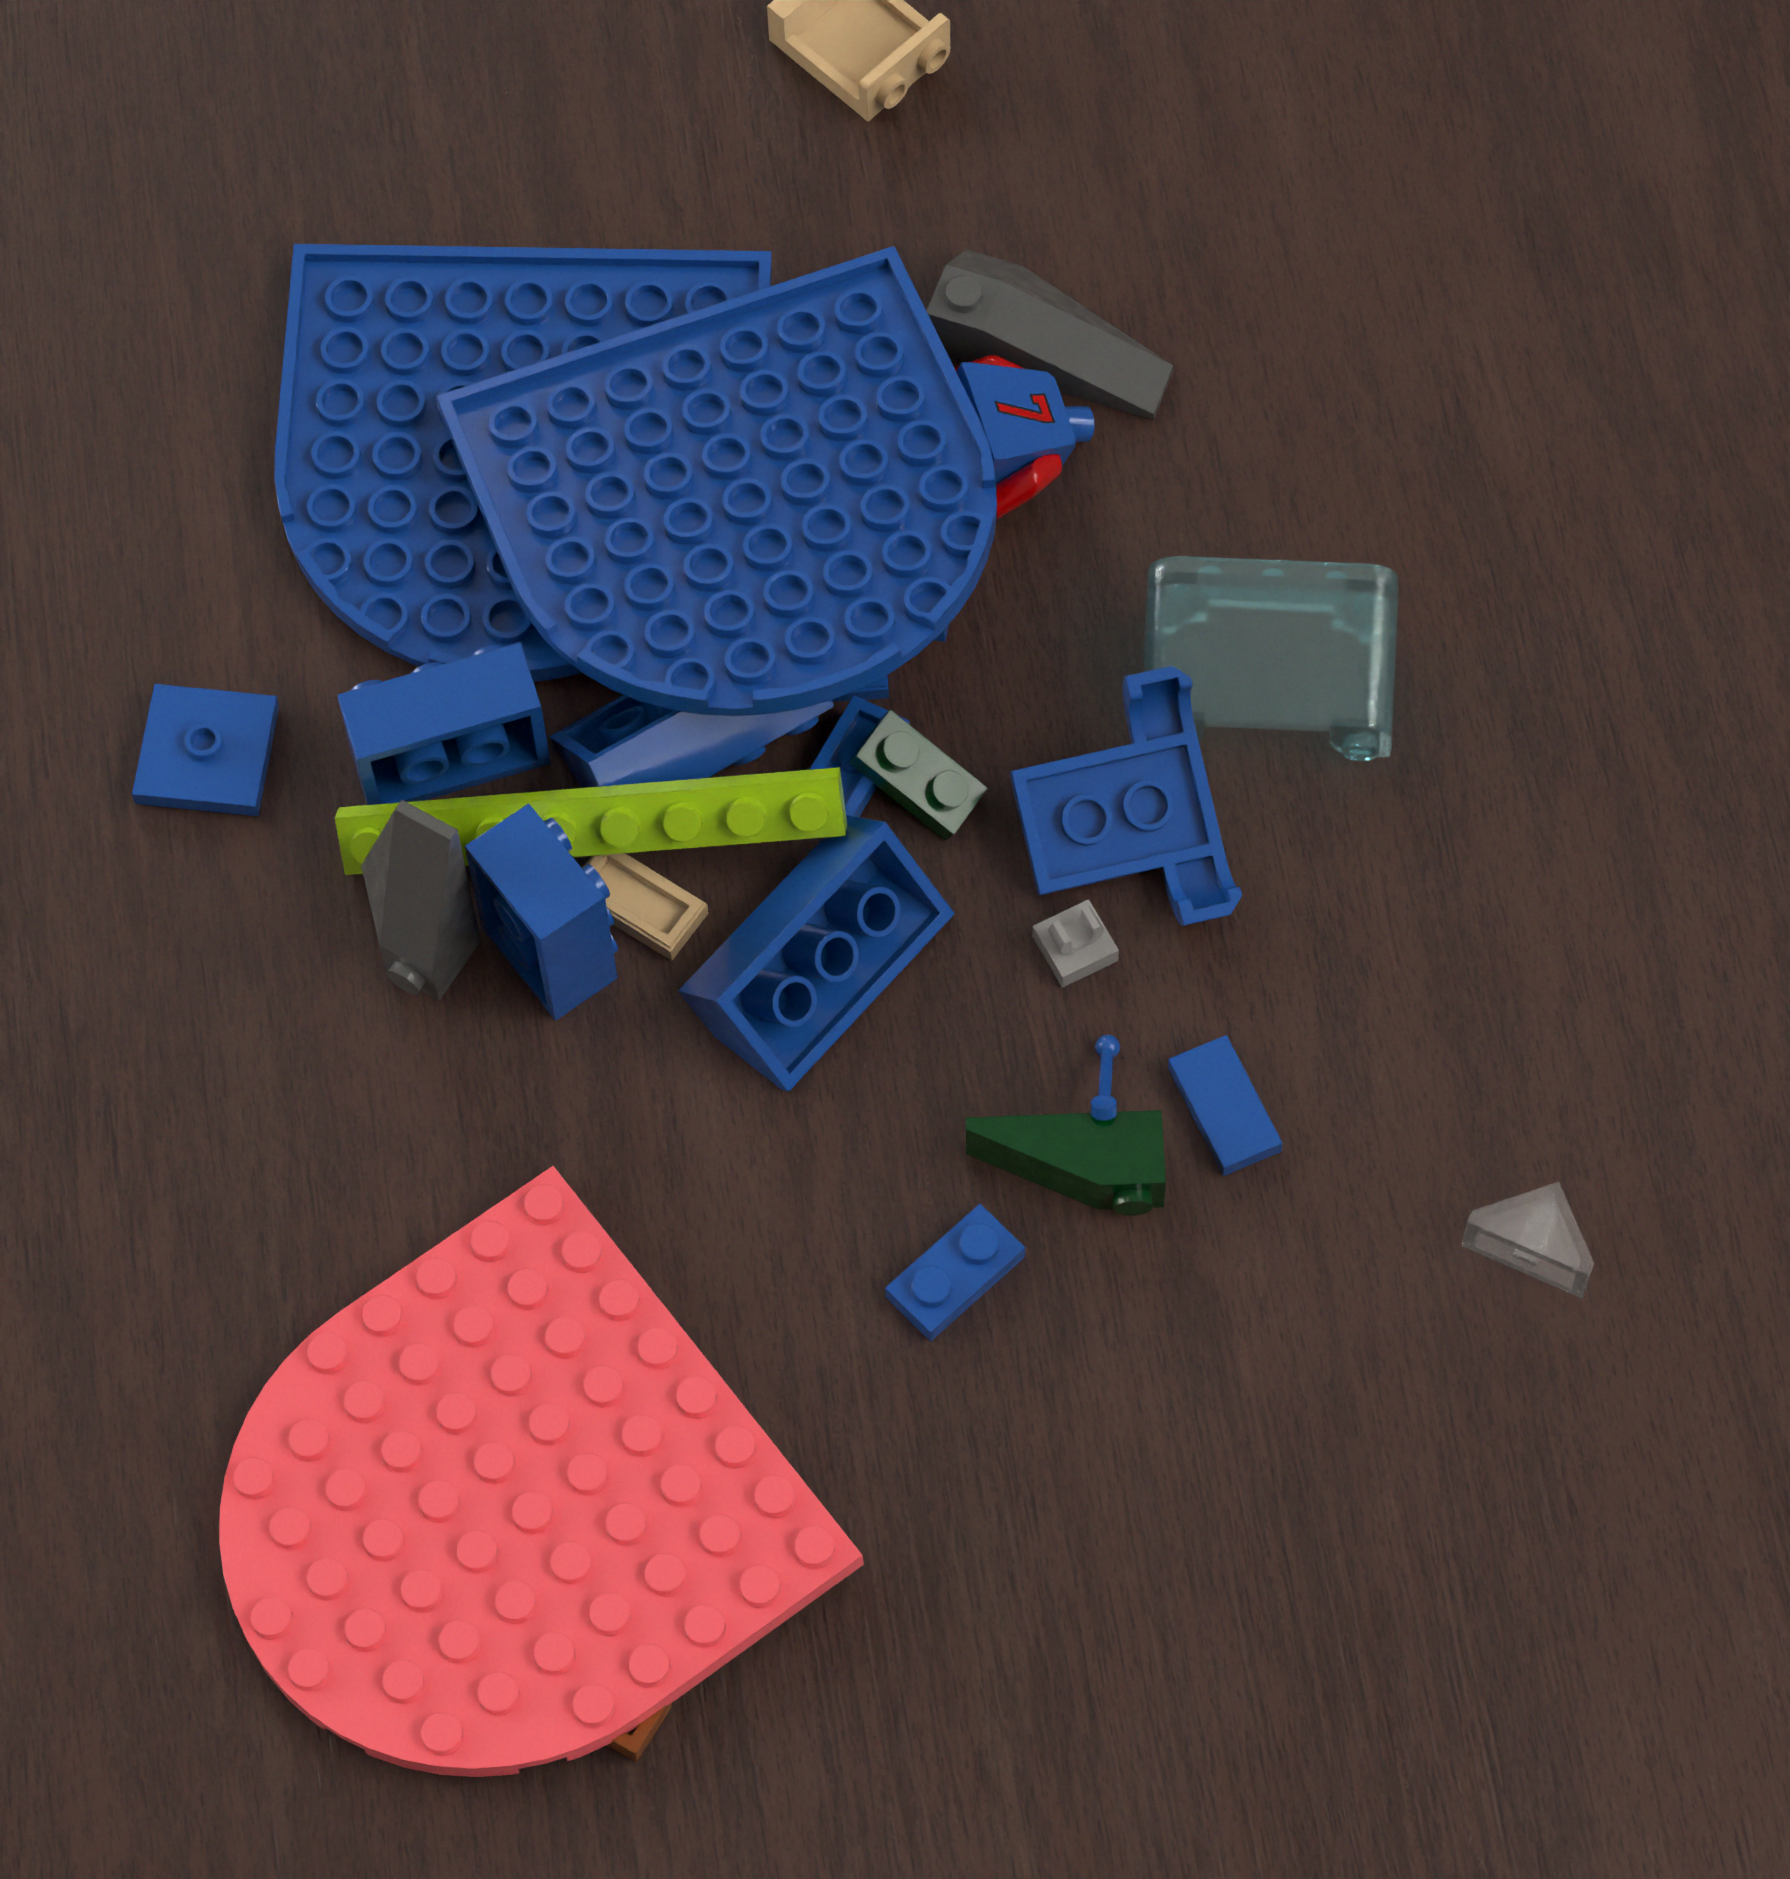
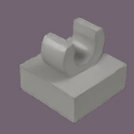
(1075, 943)

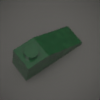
(1087, 1159)

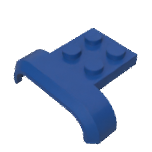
(1132, 807)

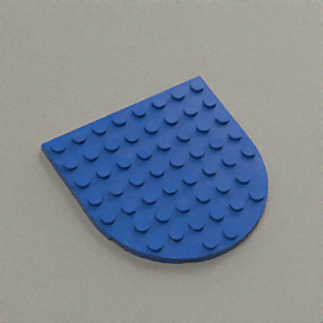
(360, 440)
(740, 493)

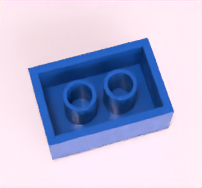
(445, 726)
(543, 909)

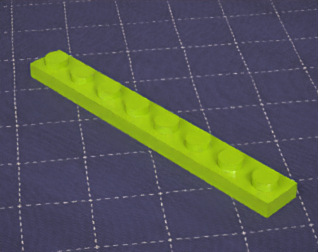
(636, 815)

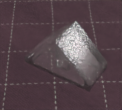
(1535, 1237)

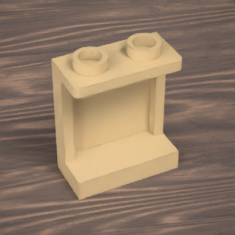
(860, 47)

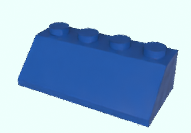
(650, 743)
(817, 951)

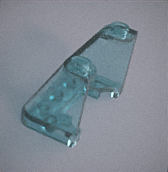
(1280, 645)

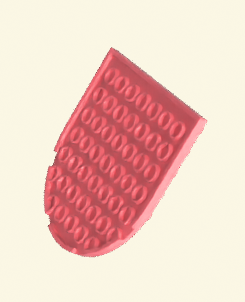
(509, 1505)

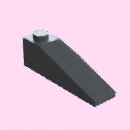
(1012, 313)
(420, 901)

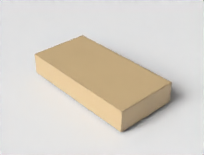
(649, 904)

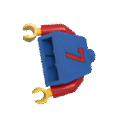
(1024, 426)

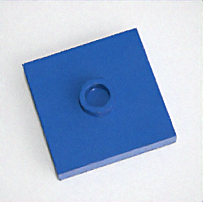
(206, 750)

